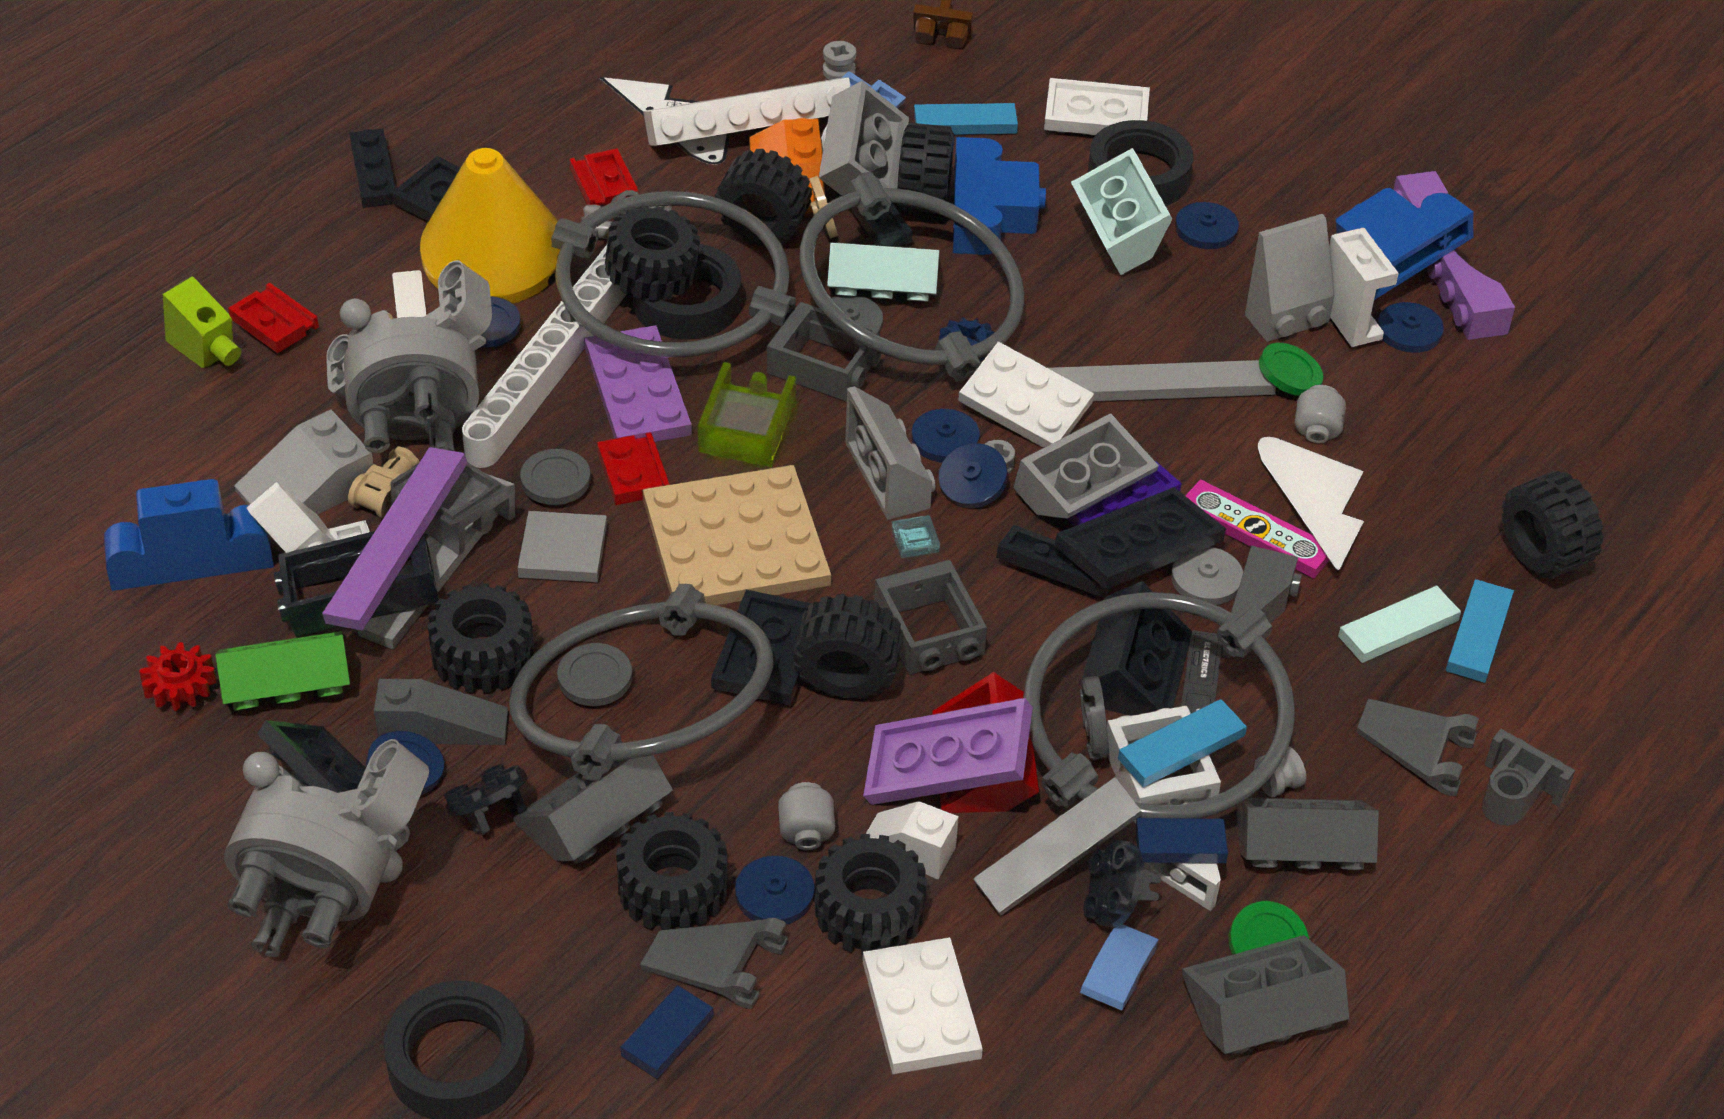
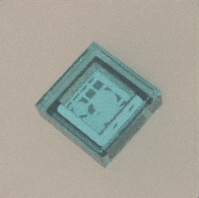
(915, 536)

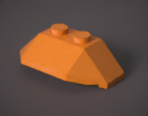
(797, 140)

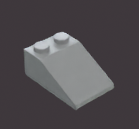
(1291, 279)
(312, 463)

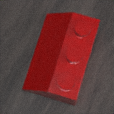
(999, 796)

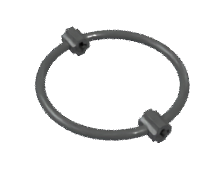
(582, 237)
(954, 350)
(1239, 635)
(602, 745)

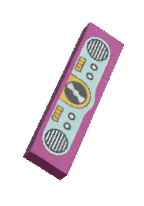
(1259, 528)

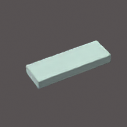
(1399, 624)

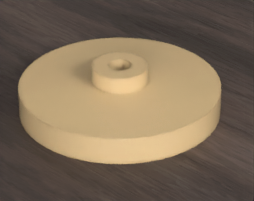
(820, 201)

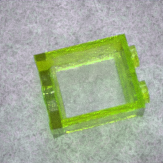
(744, 420)

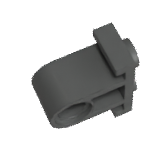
(1521, 779)

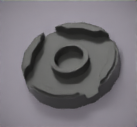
(1094, 718)

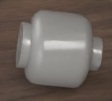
(1320, 413)
(806, 815)

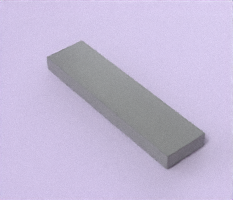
(1057, 846)

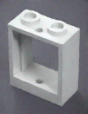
(1185, 789)

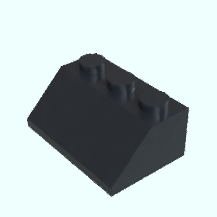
(1138, 657)

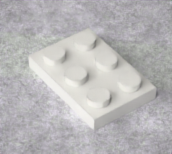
(1092, 105)
(1025, 396)
(922, 1005)

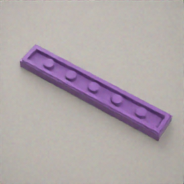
(394, 539)

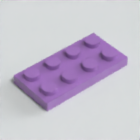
(638, 389)
(948, 751)

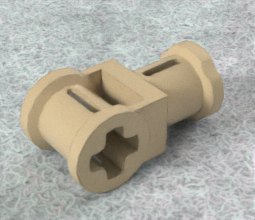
(374, 488)

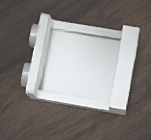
(1356, 273)

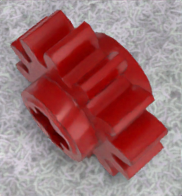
(177, 676)

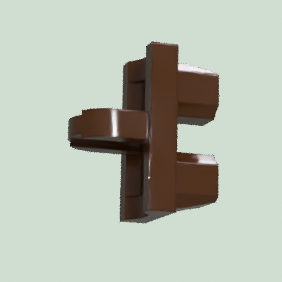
(952, 23)

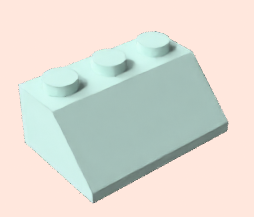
(1124, 209)
(883, 271)

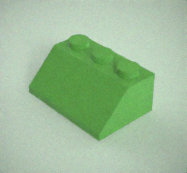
(283, 669)

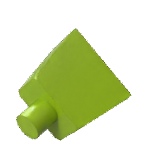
(198, 325)

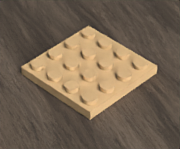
(737, 535)

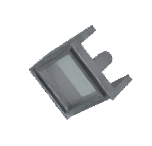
(467, 502)

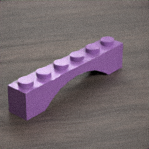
(1475, 300)

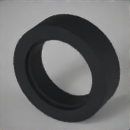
(1149, 139)
(698, 319)
(450, 1002)

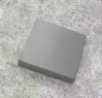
(562, 546)

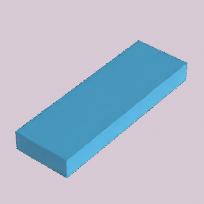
(970, 118)
(1479, 631)
(1182, 742)

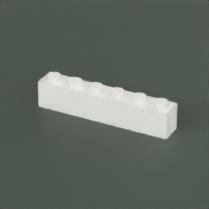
(741, 112)

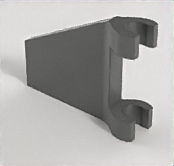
(1419, 740)
(715, 956)

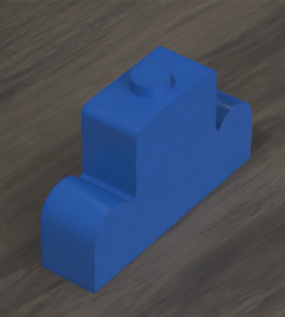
(994, 192)
(1408, 234)
(184, 538)

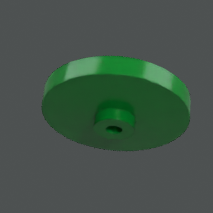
(1290, 368)
(1263, 925)

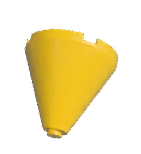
(493, 228)

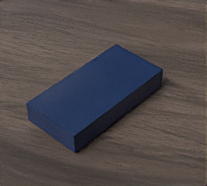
(1181, 840)
(667, 1031)

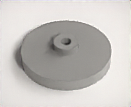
(1208, 575)

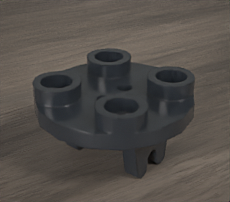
(495, 785)
(1117, 883)

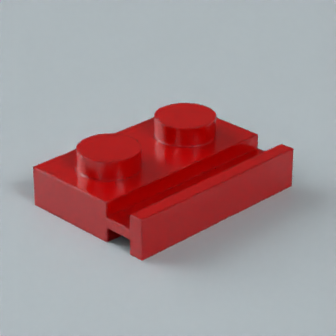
(602, 176)
(273, 317)
(631, 467)

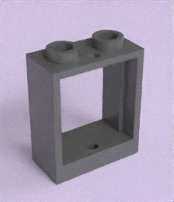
(811, 323)
(936, 584)

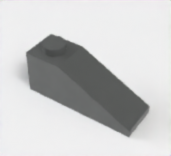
(1267, 583)
(438, 713)

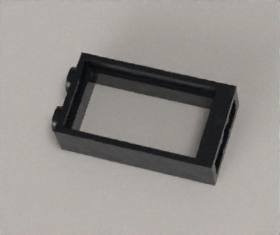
(334, 561)

